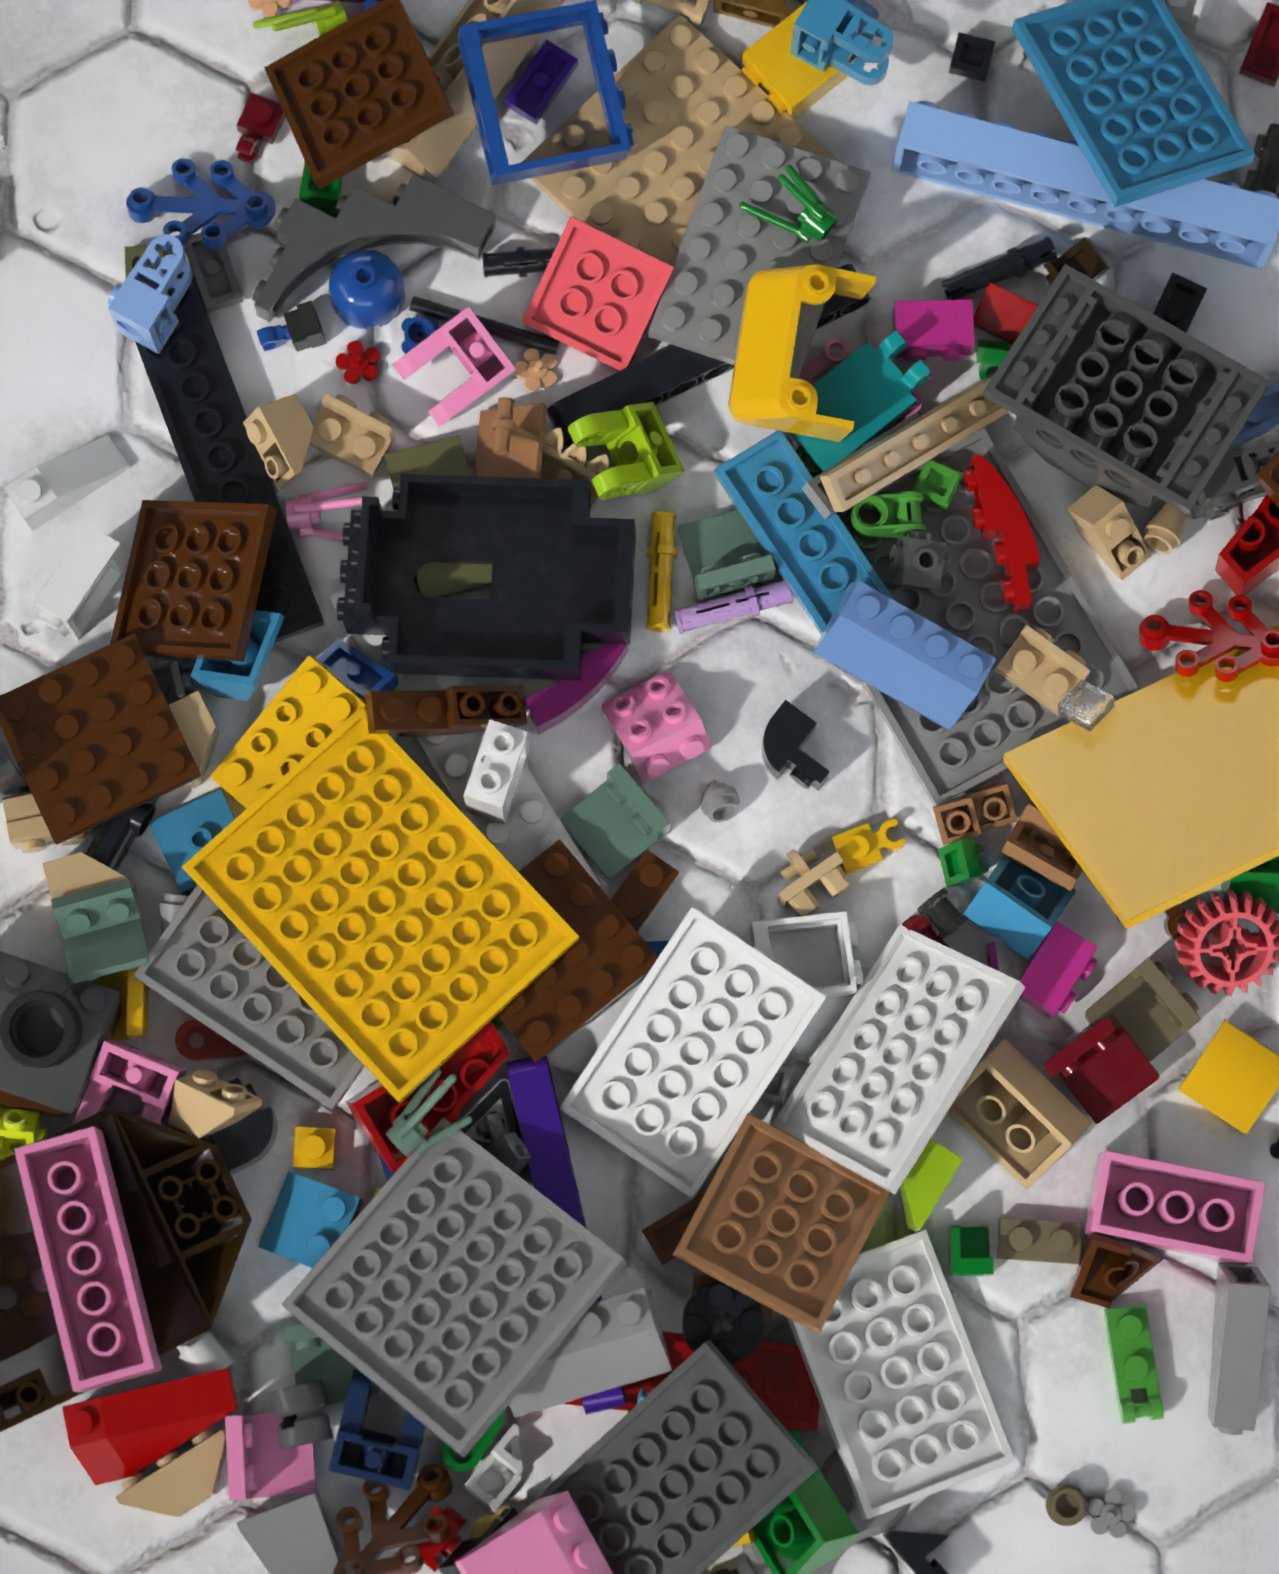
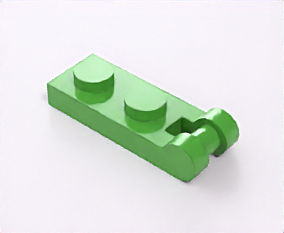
(1133, 1362)

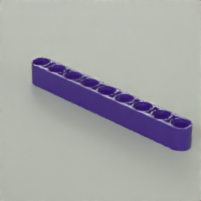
(551, 1164)

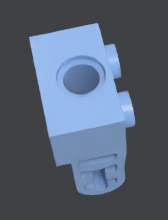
(142, 304)

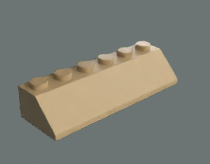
(432, 150)

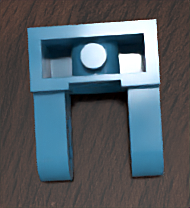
(829, 36)

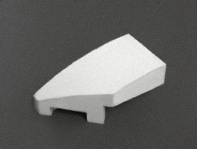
(498, 1472)

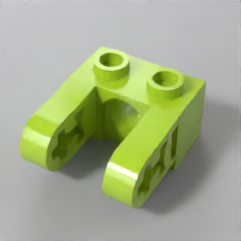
(637, 445)

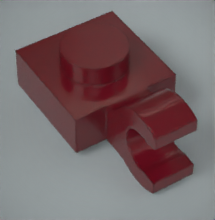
(258, 123)

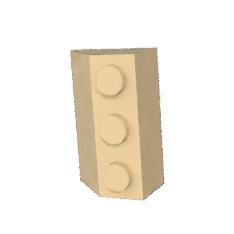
(1017, 1114)

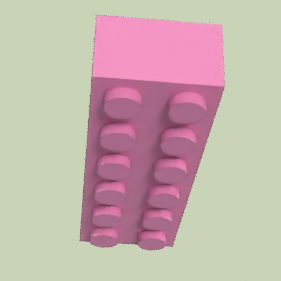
(87, 1259)

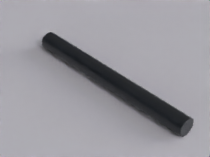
(493, 327)

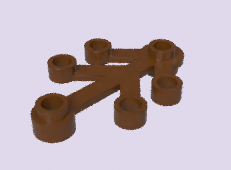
(392, 1532)

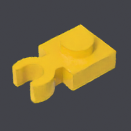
(862, 848)

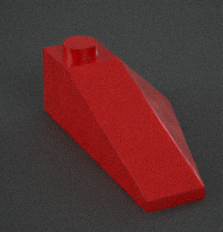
(473, 1067)

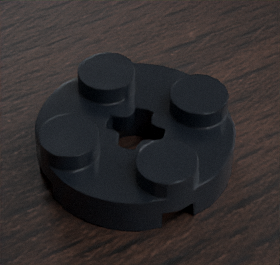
(723, 1299)

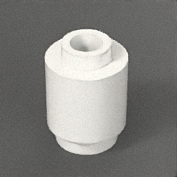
(204, 1355)

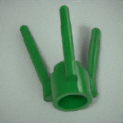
(816, 217)

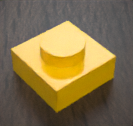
(314, 1148)

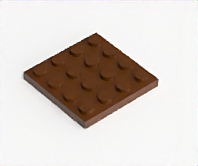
(358, 91)
(194, 578)
(95, 739)
(590, 973)

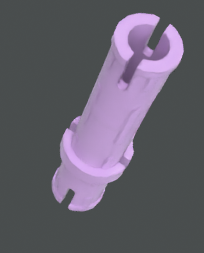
(732, 606)

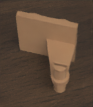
(511, 440)

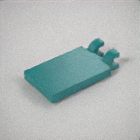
(865, 391)

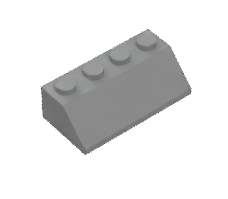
(606, 1349)

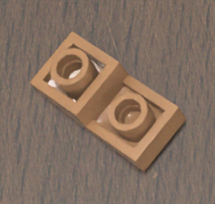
(974, 812)

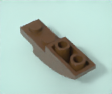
(444, 711)

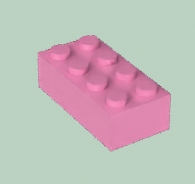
(1175, 1208)

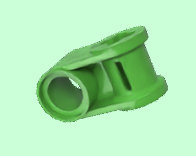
(896, 515)

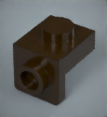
(1081, 257)

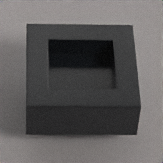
(971, 57)

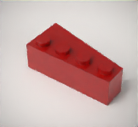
(1252, 551)

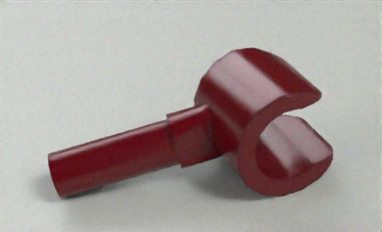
(922, 926)

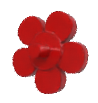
(358, 362)

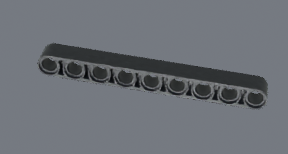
(664, 375)

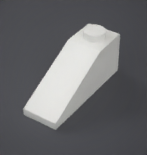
(65, 480)

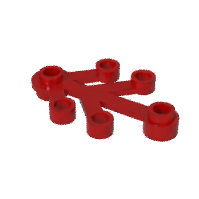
(1260, 646)

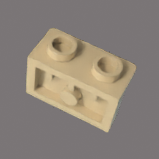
(352, 435)
(1042, 667)

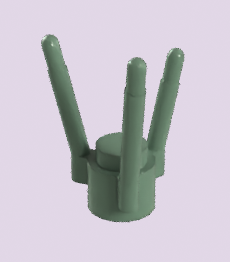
(408, 1129)

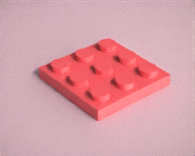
(598, 294)

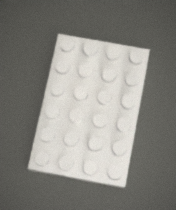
(692, 1052)
(898, 1057)
(901, 1381)

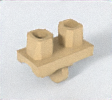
(827, 872)

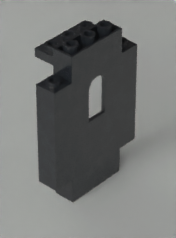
(552, 582)

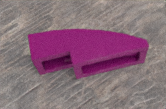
(568, 696)

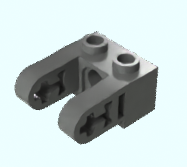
(1232, 479)

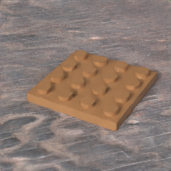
(782, 1223)

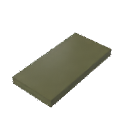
(439, 458)

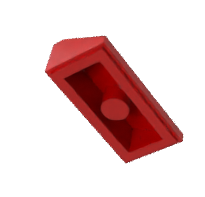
(1003, 313)

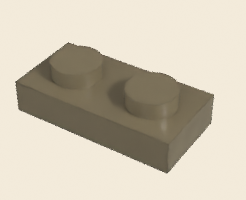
(1039, 1241)

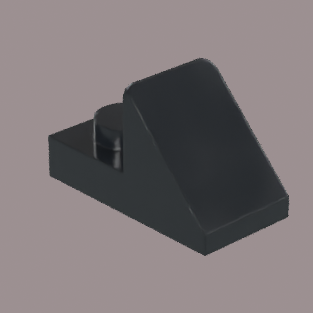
(914, 1548)

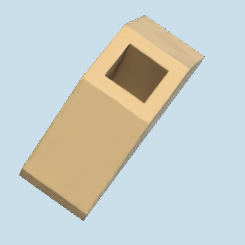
(182, 1479)

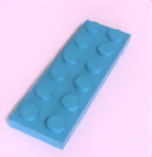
(809, 552)

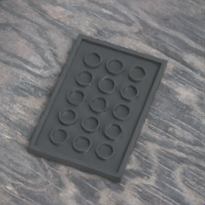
(684, 1471)

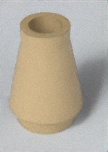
(1165, 529)

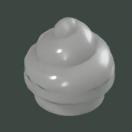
(720, 802)

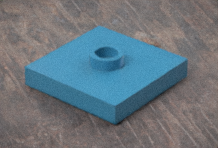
(189, 830)

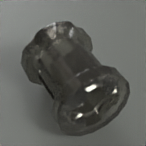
(942, 913)

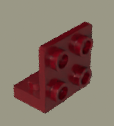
(1103, 1068)

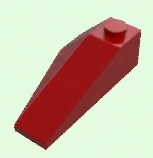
(135, 1428)

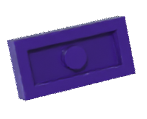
(541, 82)

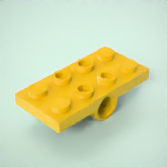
(286, 731)

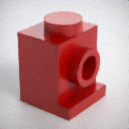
(431, 1550)

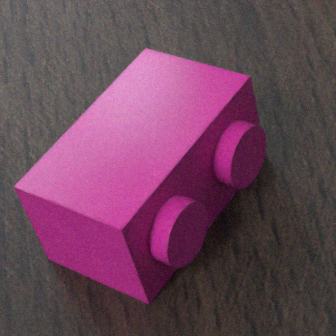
(935, 329)
(1055, 970)

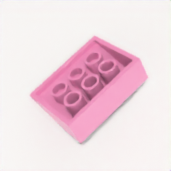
(539, 1540)

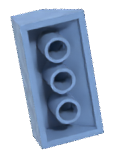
(903, 655)

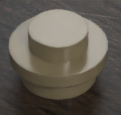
(1066, 1505)

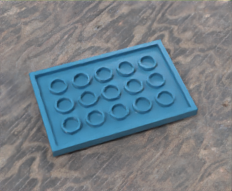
(1133, 95)

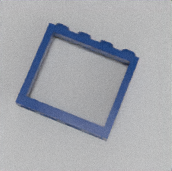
(603, 64)

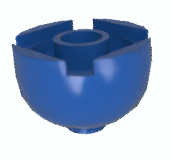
(366, 289)

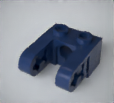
(373, 1453)

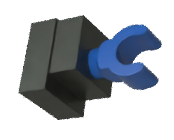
(301, 327)

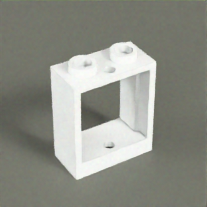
(81, 582)
(497, 778)
(846, 937)

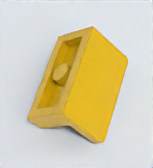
(134, 1005)

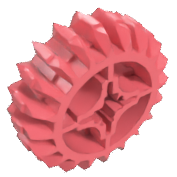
(1200, 938)

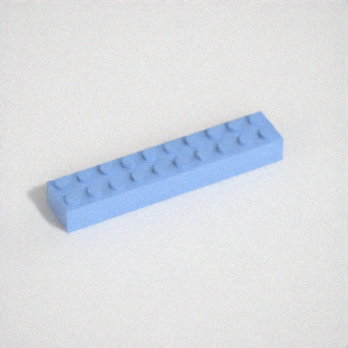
(1059, 180)

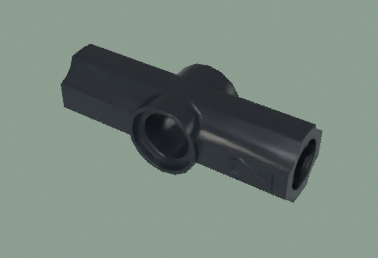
(119, 833)

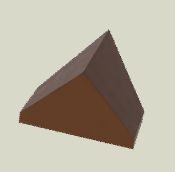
(1109, 1269)

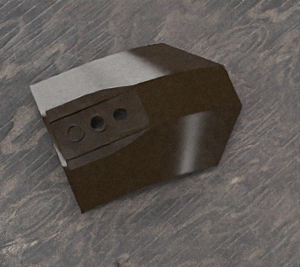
(184, 1238)

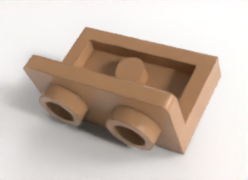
(1040, 849)

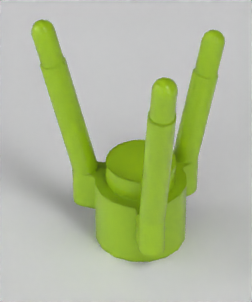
(323, 18)

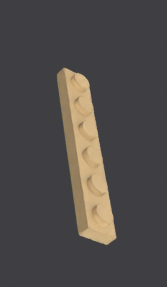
(910, 446)

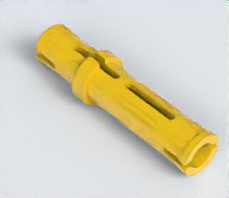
(661, 570)

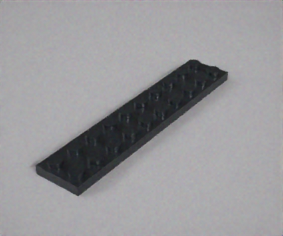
(217, 454)

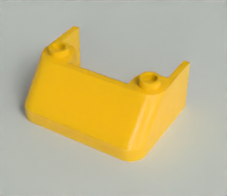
(761, 380)

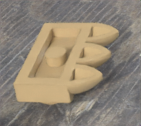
(570, 463)

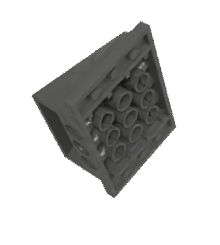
(1122, 395)

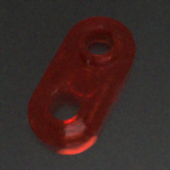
(214, 1045)

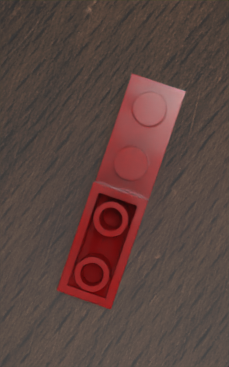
(1003, 518)

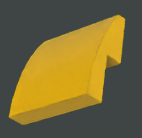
(1233, 1077)

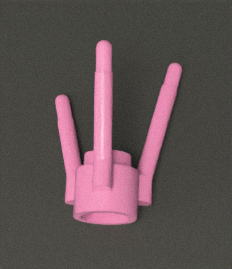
(306, 510)

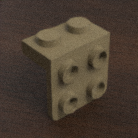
(1148, 1008)

